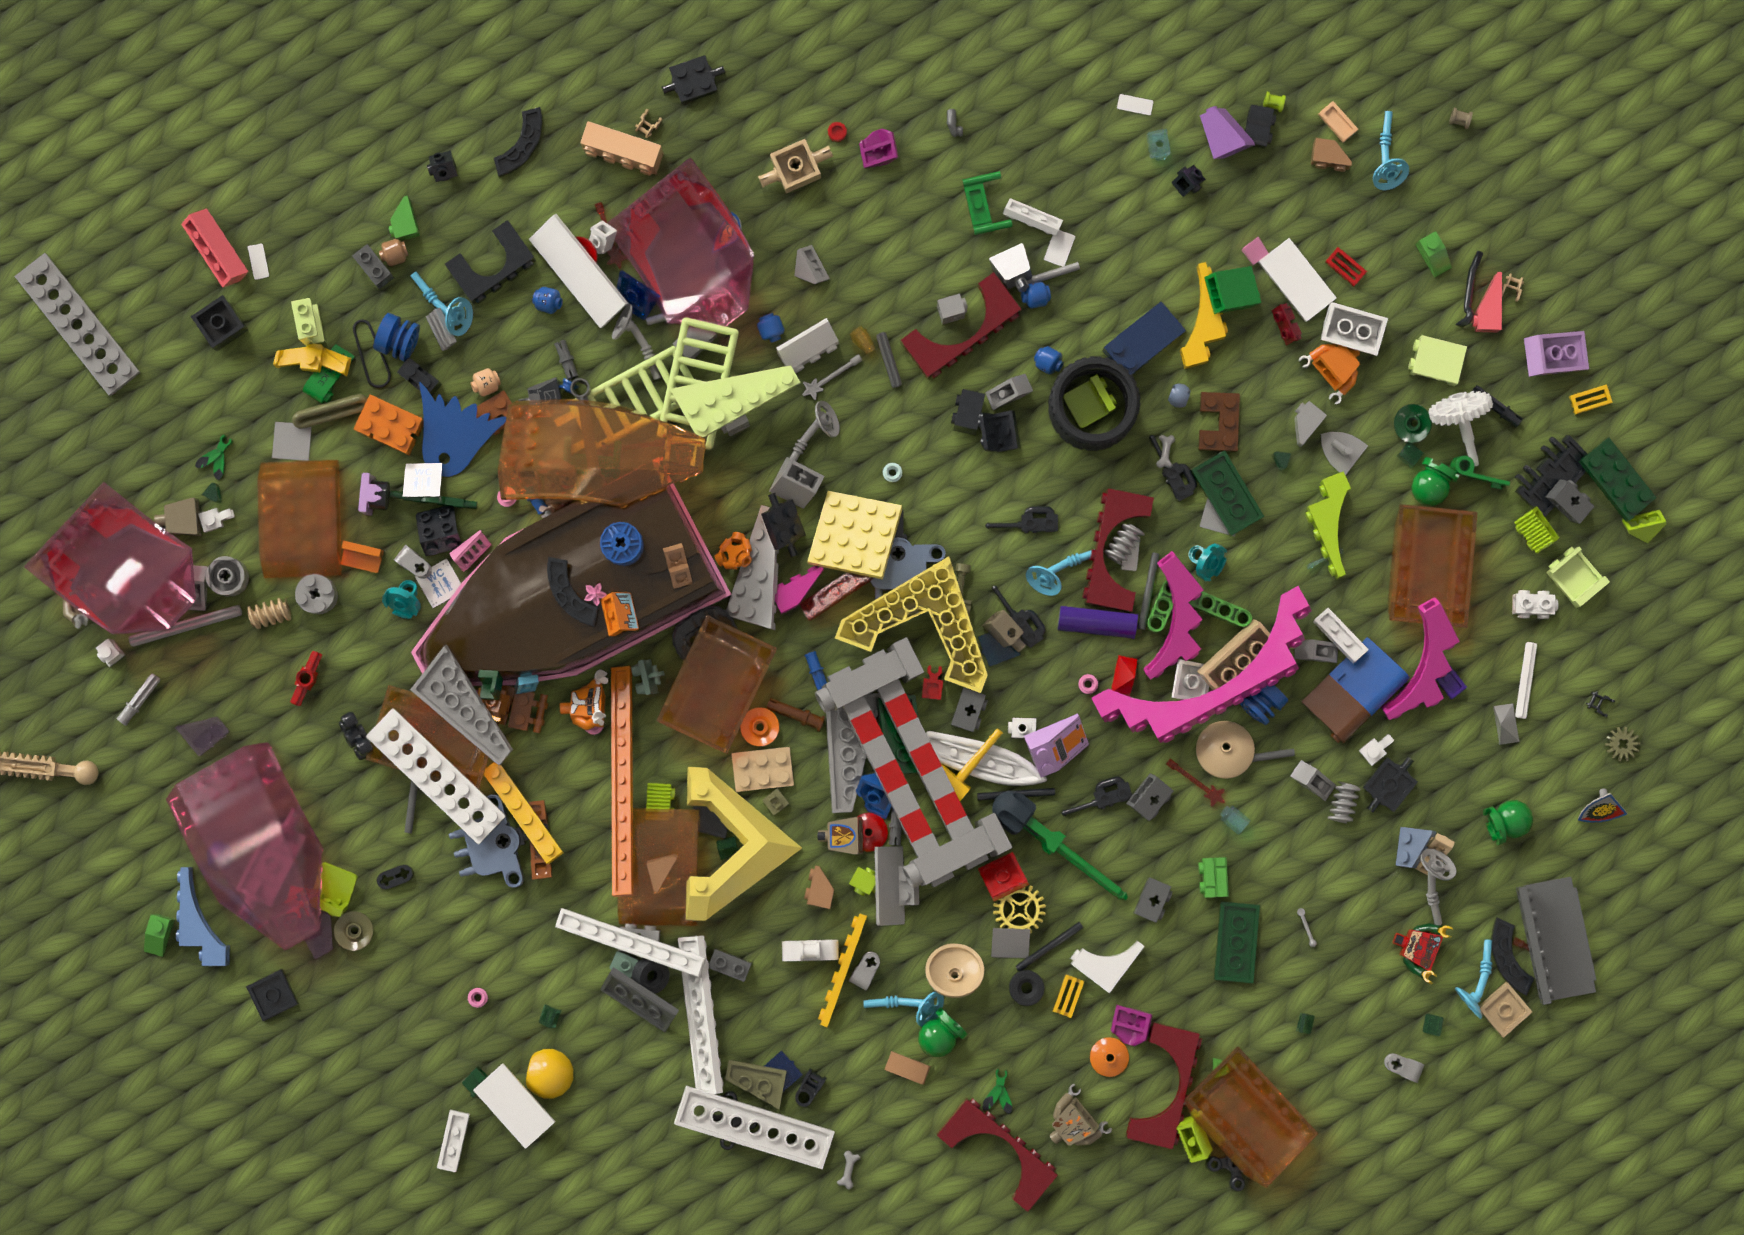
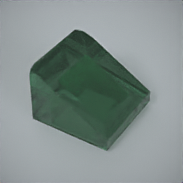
(1410, 454)
(1305, 1023)
(1433, 1024)

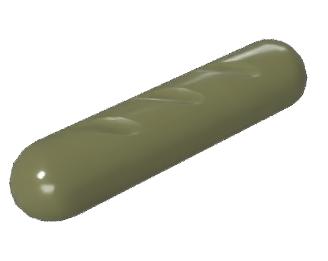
(329, 411)

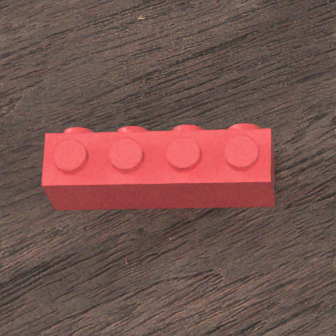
(214, 248)

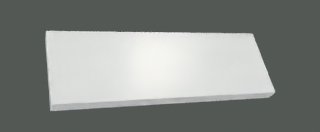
(578, 271)

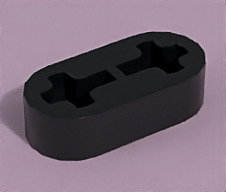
(396, 881)

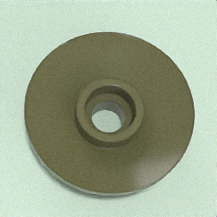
(344, 934)

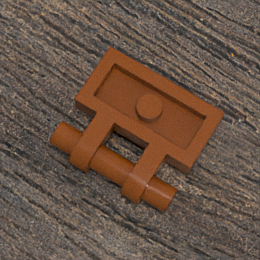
(496, 407)
(522, 710)

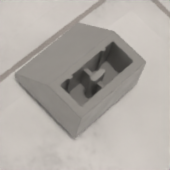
(796, 482)

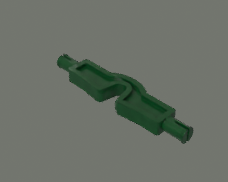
(440, 500)

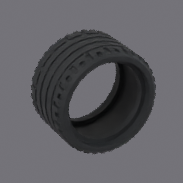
(1114, 372)

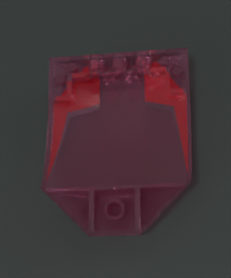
(688, 248)
(118, 566)

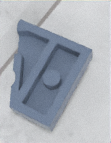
(1411, 845)

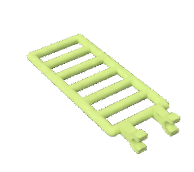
(679, 359)
(640, 369)

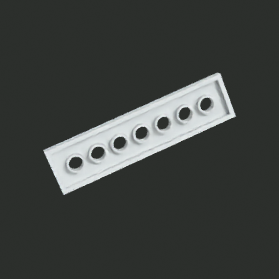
(449, 775)
(701, 1021)
(749, 1114)

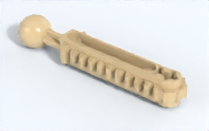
(84, 772)

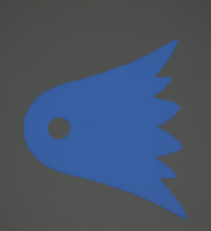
(453, 432)

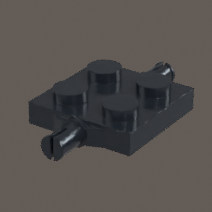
(693, 79)
(783, 524)
(1390, 784)

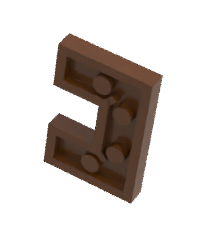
(1227, 435)

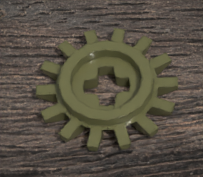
(1614, 743)

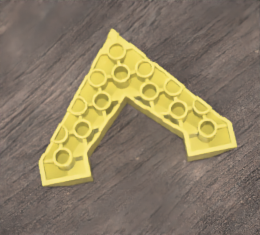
(930, 591)
(762, 851)

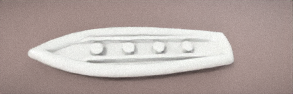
(996, 766)

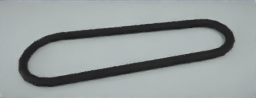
(361, 355)

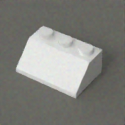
(1353, 328)
(808, 346)

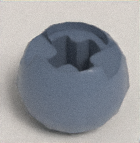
(1179, 395)

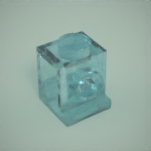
(1158, 152)

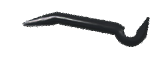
(1469, 291)

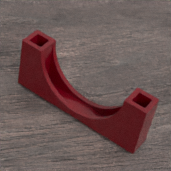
(934, 357)
(1101, 588)
(971, 1120)
(1162, 1128)

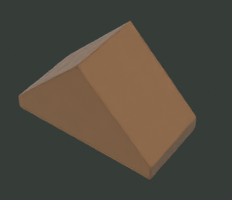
(659, 869)

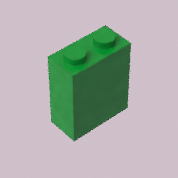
(1232, 290)

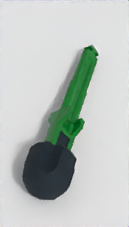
(1016, 813)

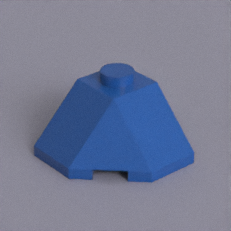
(873, 795)

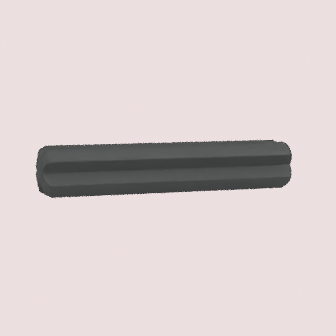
(889, 360)

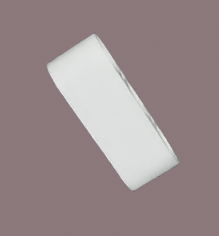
(810, 950)

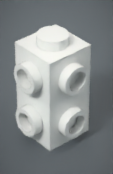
(1534, 604)

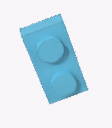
(526, 683)

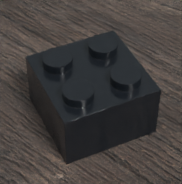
(219, 323)

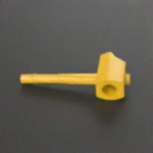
(957, 781)

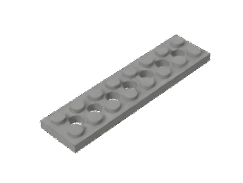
(90, 324)

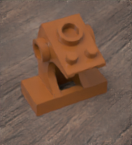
(501, 707)

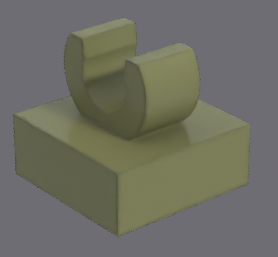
(775, 801)

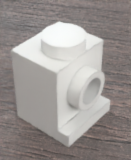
(602, 241)
(109, 652)
(1030, 724)

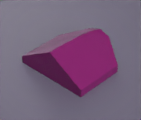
(878, 148)
(1131, 1025)

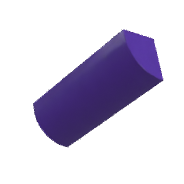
(1097, 622)

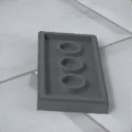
(639, 999)

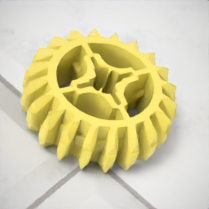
(1031, 921)

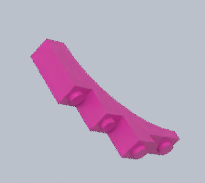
(1184, 617)
(1433, 664)

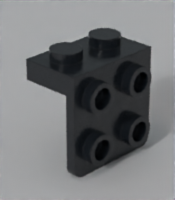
(999, 431)
(438, 530)

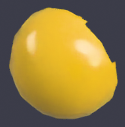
(549, 1074)

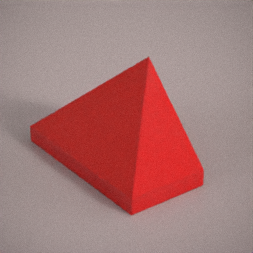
(1124, 675)

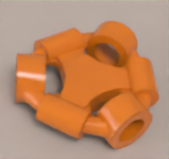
(738, 555)

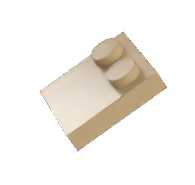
(1504, 1009)

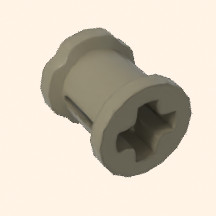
(1460, 118)

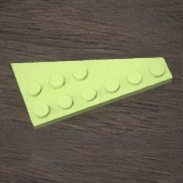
(722, 401)

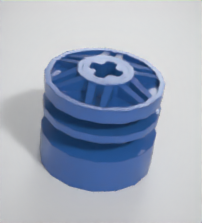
(393, 335)
(621, 555)
(1261, 703)

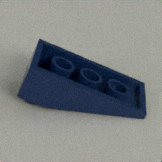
(1144, 338)

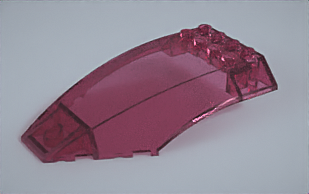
(253, 843)

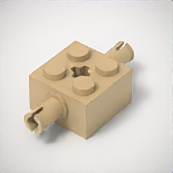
(802, 156)

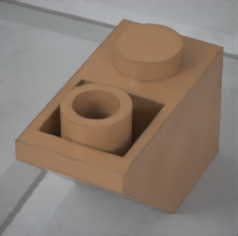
(1329, 154)
(821, 889)

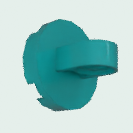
(1210, 562)
(402, 601)

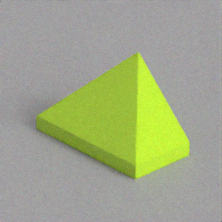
(1645, 525)

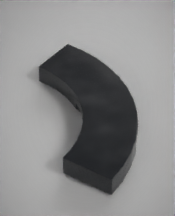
(525, 146)
(564, 594)
(1504, 957)

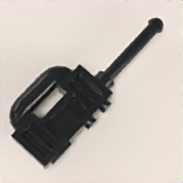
(1173, 478)
(1031, 524)
(1029, 636)
(1104, 799)

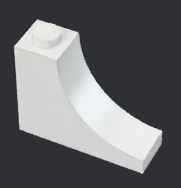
(1105, 969)

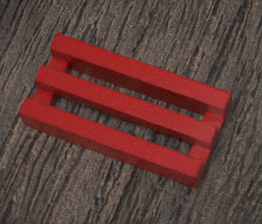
(1333, 256)

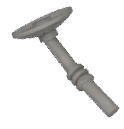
(625, 323)
(822, 421)
(1436, 869)

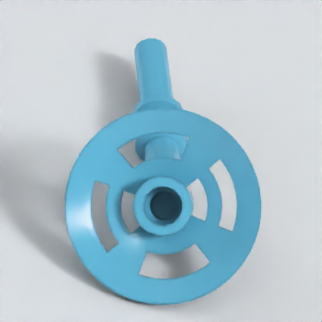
(1387, 169)
(454, 315)
(1047, 576)
(1472, 999)
(925, 1006)

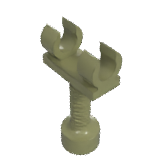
(962, 570)

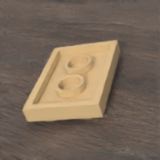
(762, 769)

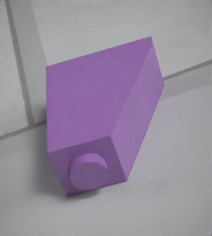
(1224, 133)

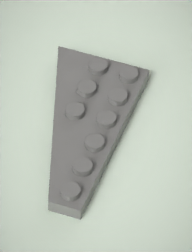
(757, 583)
(455, 699)
(845, 757)

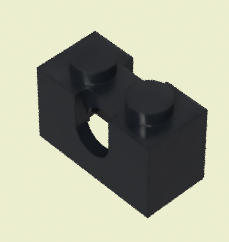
(413, 372)

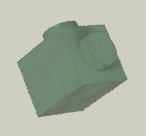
(624, 963)

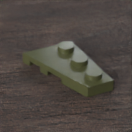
(759, 1080)

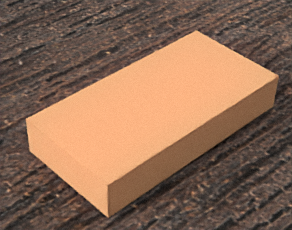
(1338, 121)

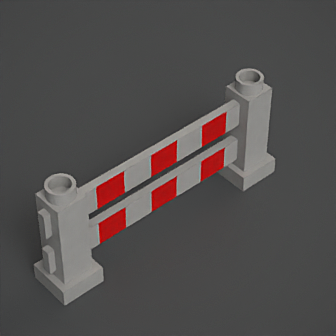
(882, 674)

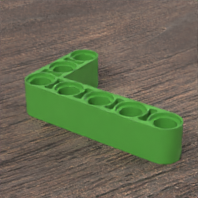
(1213, 611)

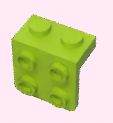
(1090, 401)
(336, 889)

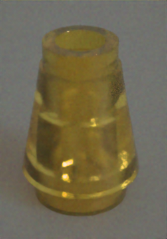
(862, 339)

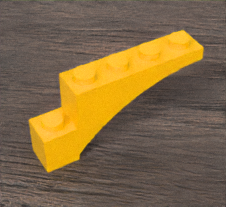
(1207, 326)

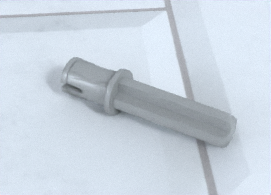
(139, 698)

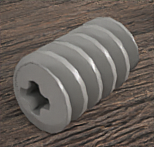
(1123, 543)
(1344, 802)

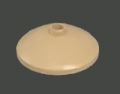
(1222, 762)
(958, 961)

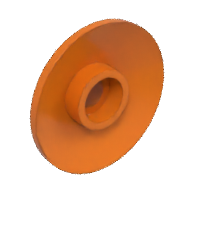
(755, 717)
(1102, 1049)

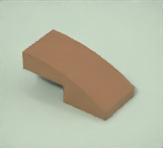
(677, 565)
(907, 1067)

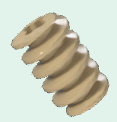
(269, 614)

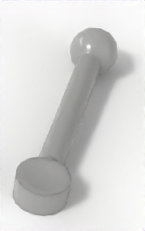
(1301, 912)

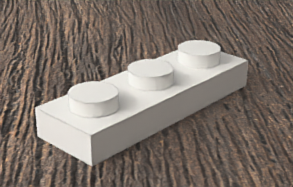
(1032, 217)
(1340, 635)
(453, 1140)

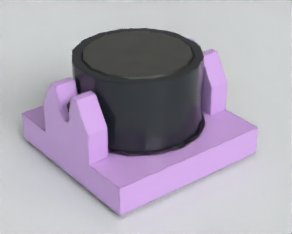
(373, 494)

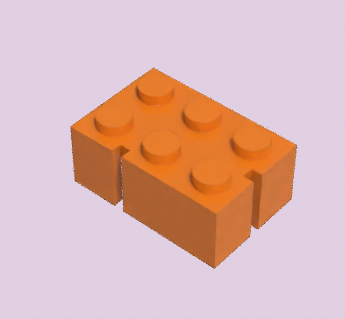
(389, 425)

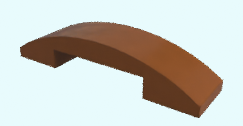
(538, 866)

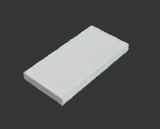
(1297, 280)
(514, 1105)

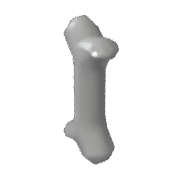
(1164, 461)
(846, 1179)

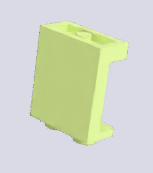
(308, 322)
(1437, 359)
(1576, 577)

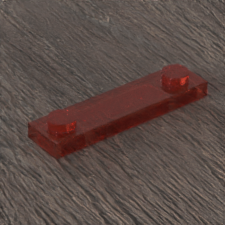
(833, 594)

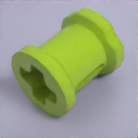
(1274, 101)

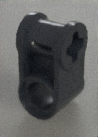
(810, 1086)

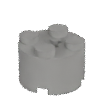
(218, 569)
(312, 604)

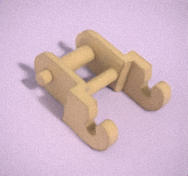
(647, 132)
(1520, 281)

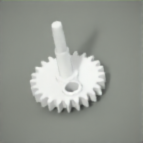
(1461, 409)

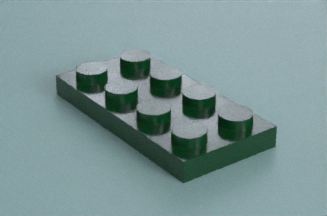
(1617, 479)
(1227, 493)
(893, 738)
(1236, 942)

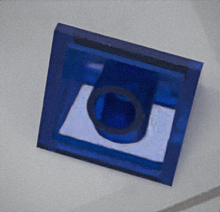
(637, 294)

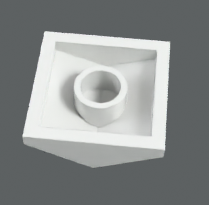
(1187, 681)

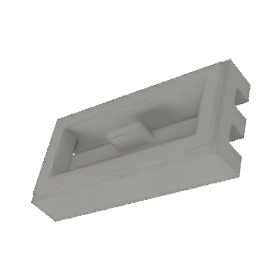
(437, 323)

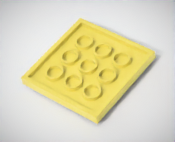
(855, 534)

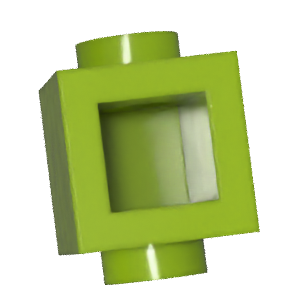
(864, 881)

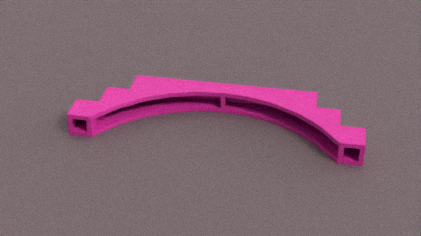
(1265, 670)

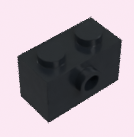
(967, 416)

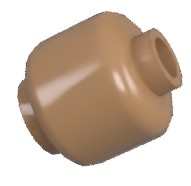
(393, 252)

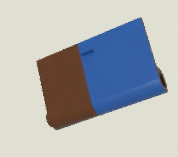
(1355, 691)

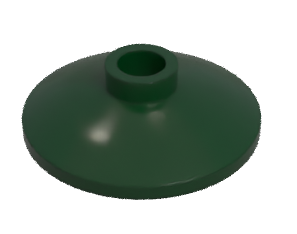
(1404, 419)

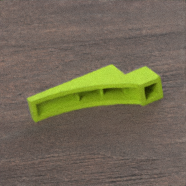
(1325, 518)

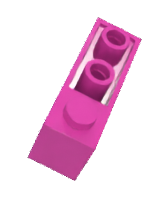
(793, 593)

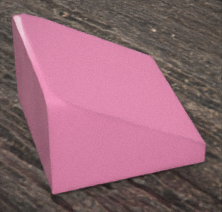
(1255, 251)

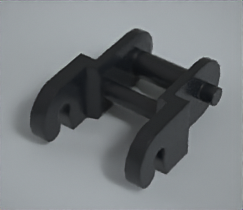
(1590, 704)

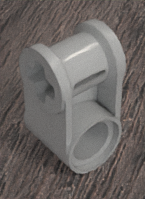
(411, 561)
(864, 973)
(1406, 1067)

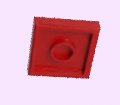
(1003, 876)

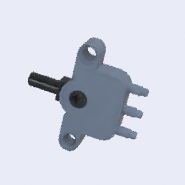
(909, 564)
(490, 855)

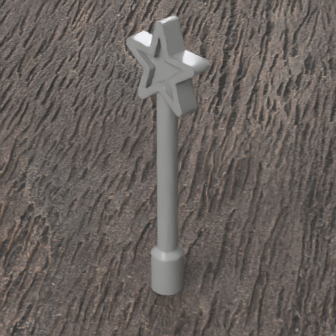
(814, 387)

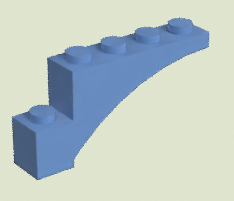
(193, 926)

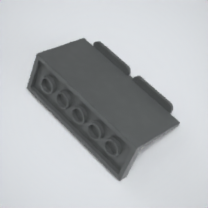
(1556, 939)

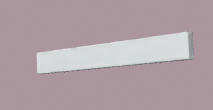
(631, 942)

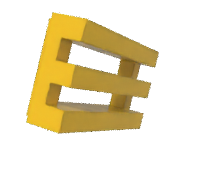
(1575, 404)
(1071, 1010)

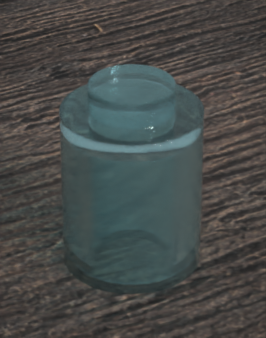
(1234, 819)

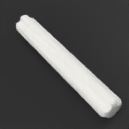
(1526, 680)

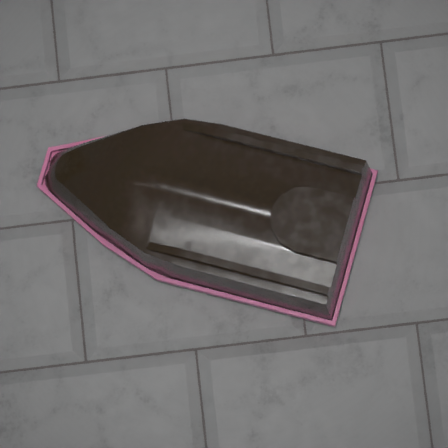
(513, 624)

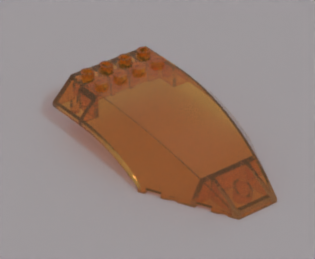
(592, 452)

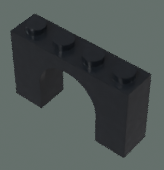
(517, 258)

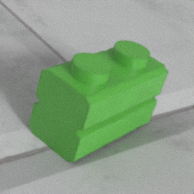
(1214, 877)

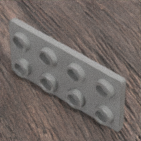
(892, 887)

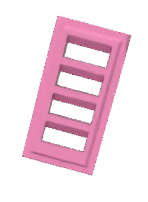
(469, 559)

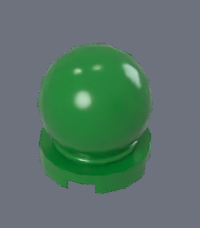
(1432, 484)
(1509, 820)
(939, 1035)

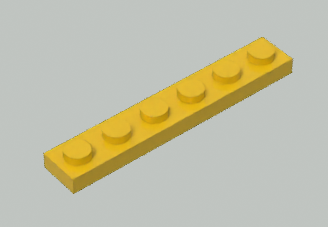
(523, 812)
(844, 961)

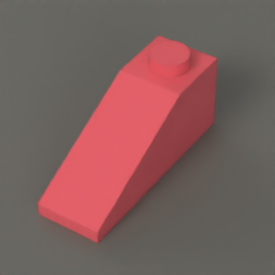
(1489, 312)

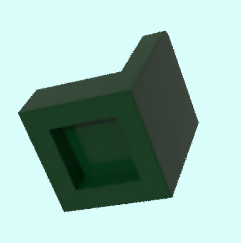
(491, 684)
(474, 1079)

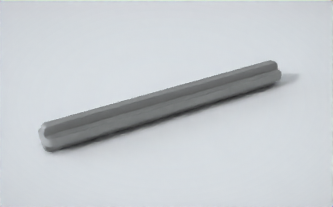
(187, 625)

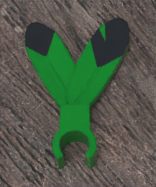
(216, 456)
(998, 1091)

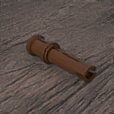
(804, 717)

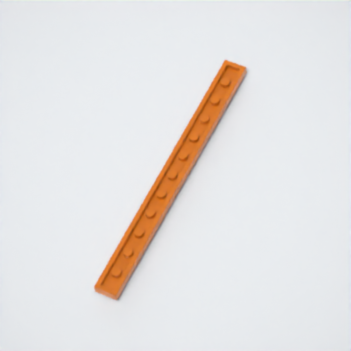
(622, 781)

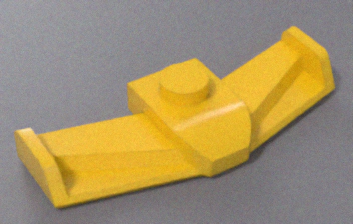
(312, 359)

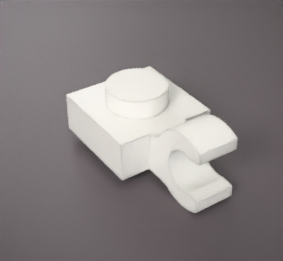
(213, 519)
(1375, 750)

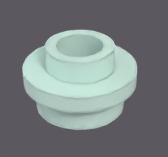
(888, 467)

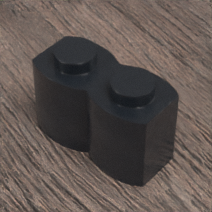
(1258, 125)

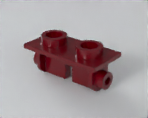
(1289, 332)

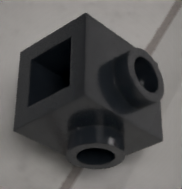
(442, 166)
(1188, 180)

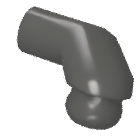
(951, 123)

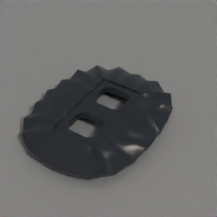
(690, 625)

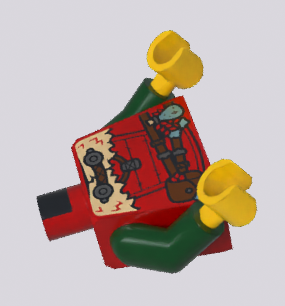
(1421, 948)

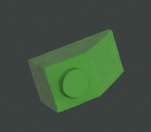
(404, 221)
(1434, 254)
(157, 934)

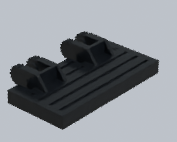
(1552, 469)

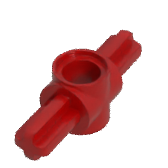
(302, 688)

